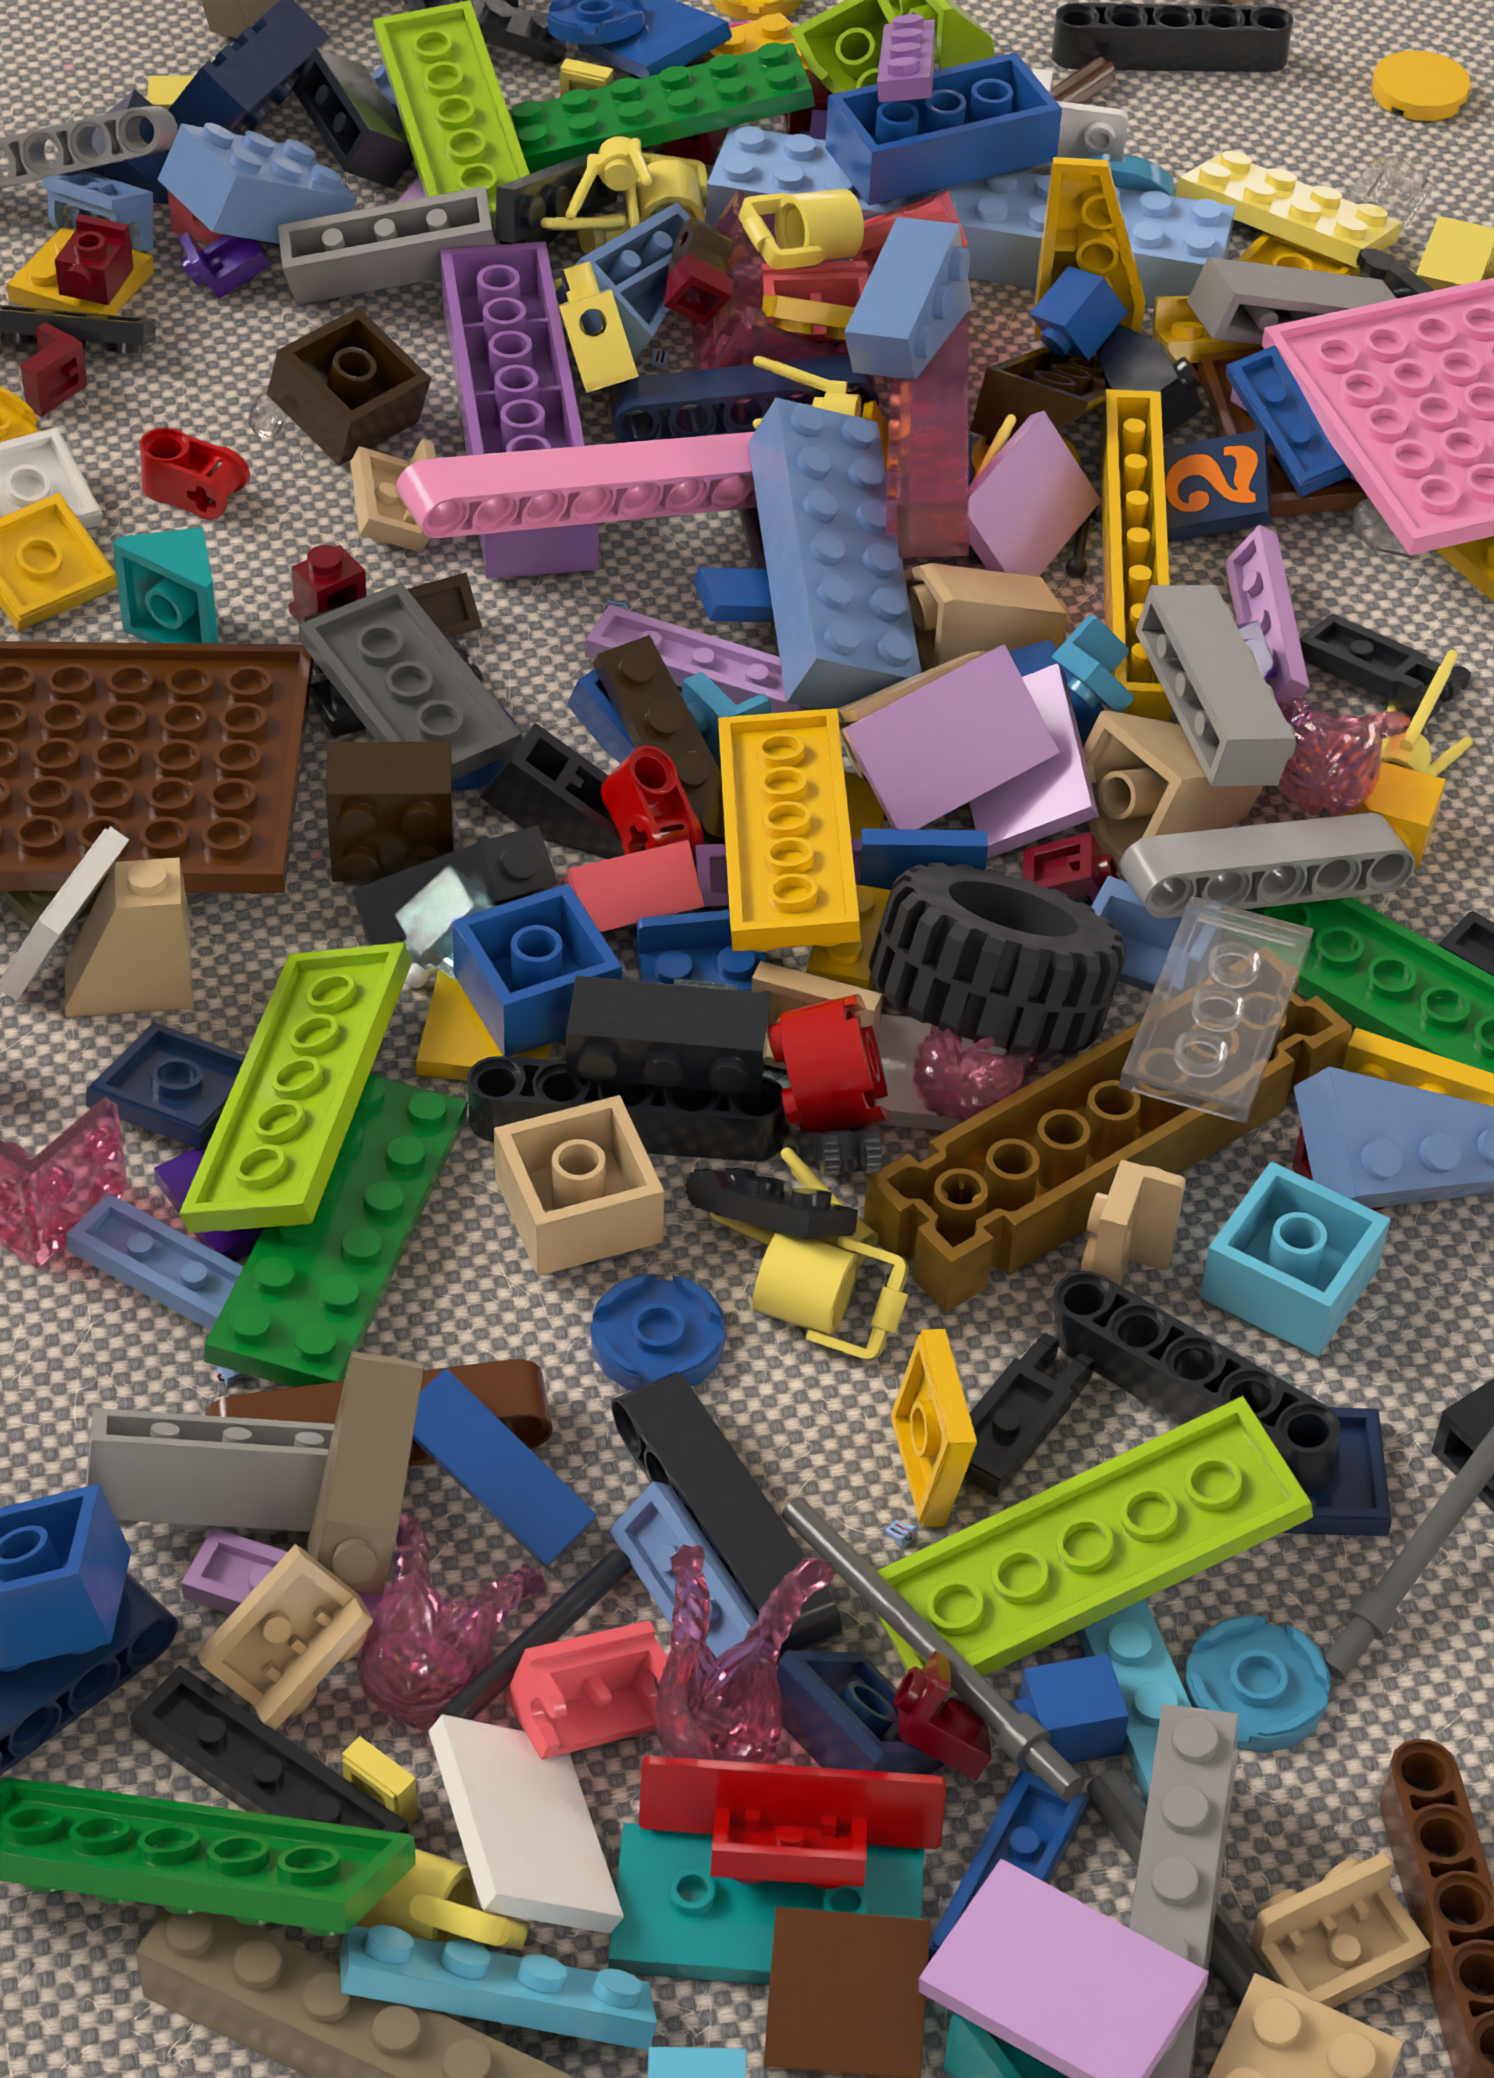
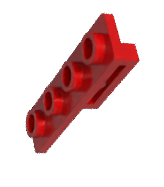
(791, 1818)

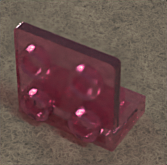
(60, 1184)

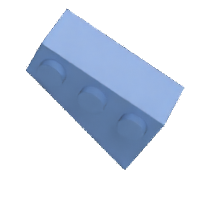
(637, 273)
(910, 299)
(1394, 1140)

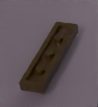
(659, 718)

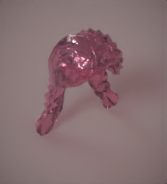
(1335, 757)
(966, 1081)
(431, 1648)
(730, 1702)

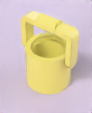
(672, 182)
(807, 227)
(813, 1284)
(440, 1904)

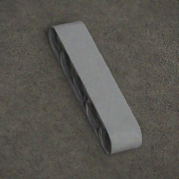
(76, 147)
(1268, 864)

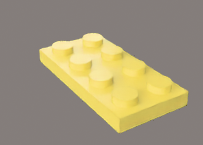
(1291, 209)

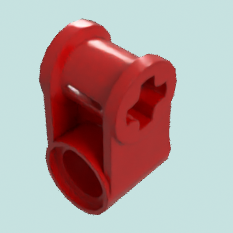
(185, 472)
(650, 803)

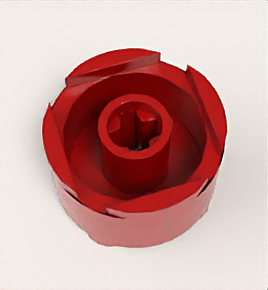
(830, 1066)

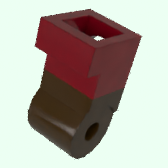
(702, 263)

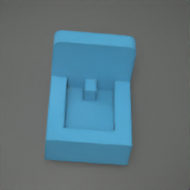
(1089, 659)
(709, 702)

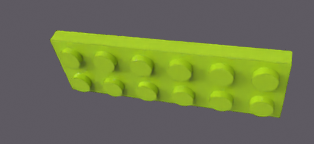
(449, 100)
(297, 1090)
(1101, 1540)

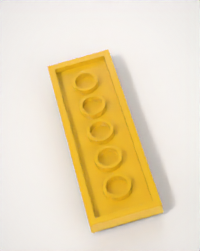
(787, 831)

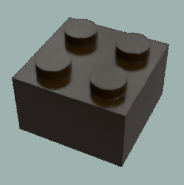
(348, 385)
(388, 807)

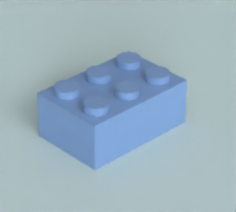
(249, 182)

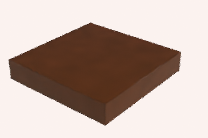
(846, 1994)

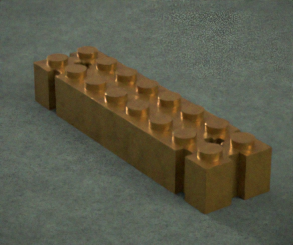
(1033, 1162)

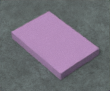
(1028, 501)
(951, 740)
(1049, 794)
(1062, 1979)

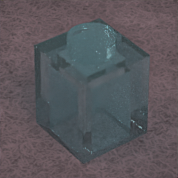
(430, 916)

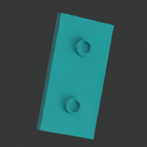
(723, 1929)

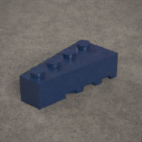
(251, 71)

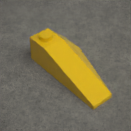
(1088, 233)

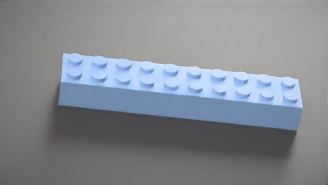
(998, 215)

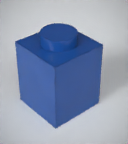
(1078, 314)
(1077, 1706)

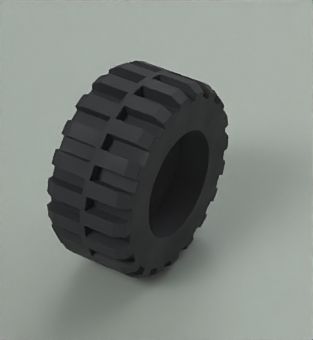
(997, 959)

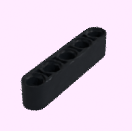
(1173, 36)
(666, 1118)
(1191, 1373)
(684, 1448)

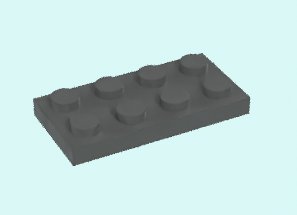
(408, 678)

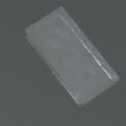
(1216, 1009)

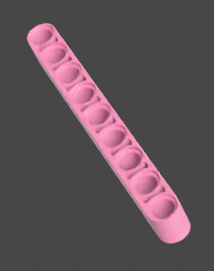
(578, 485)

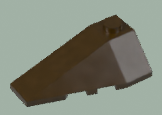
(1038, 383)

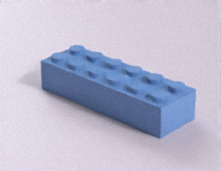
(828, 556)

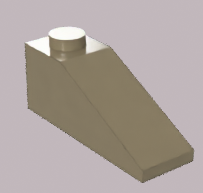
(366, 1471)

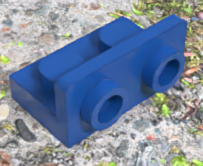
(693, 949)

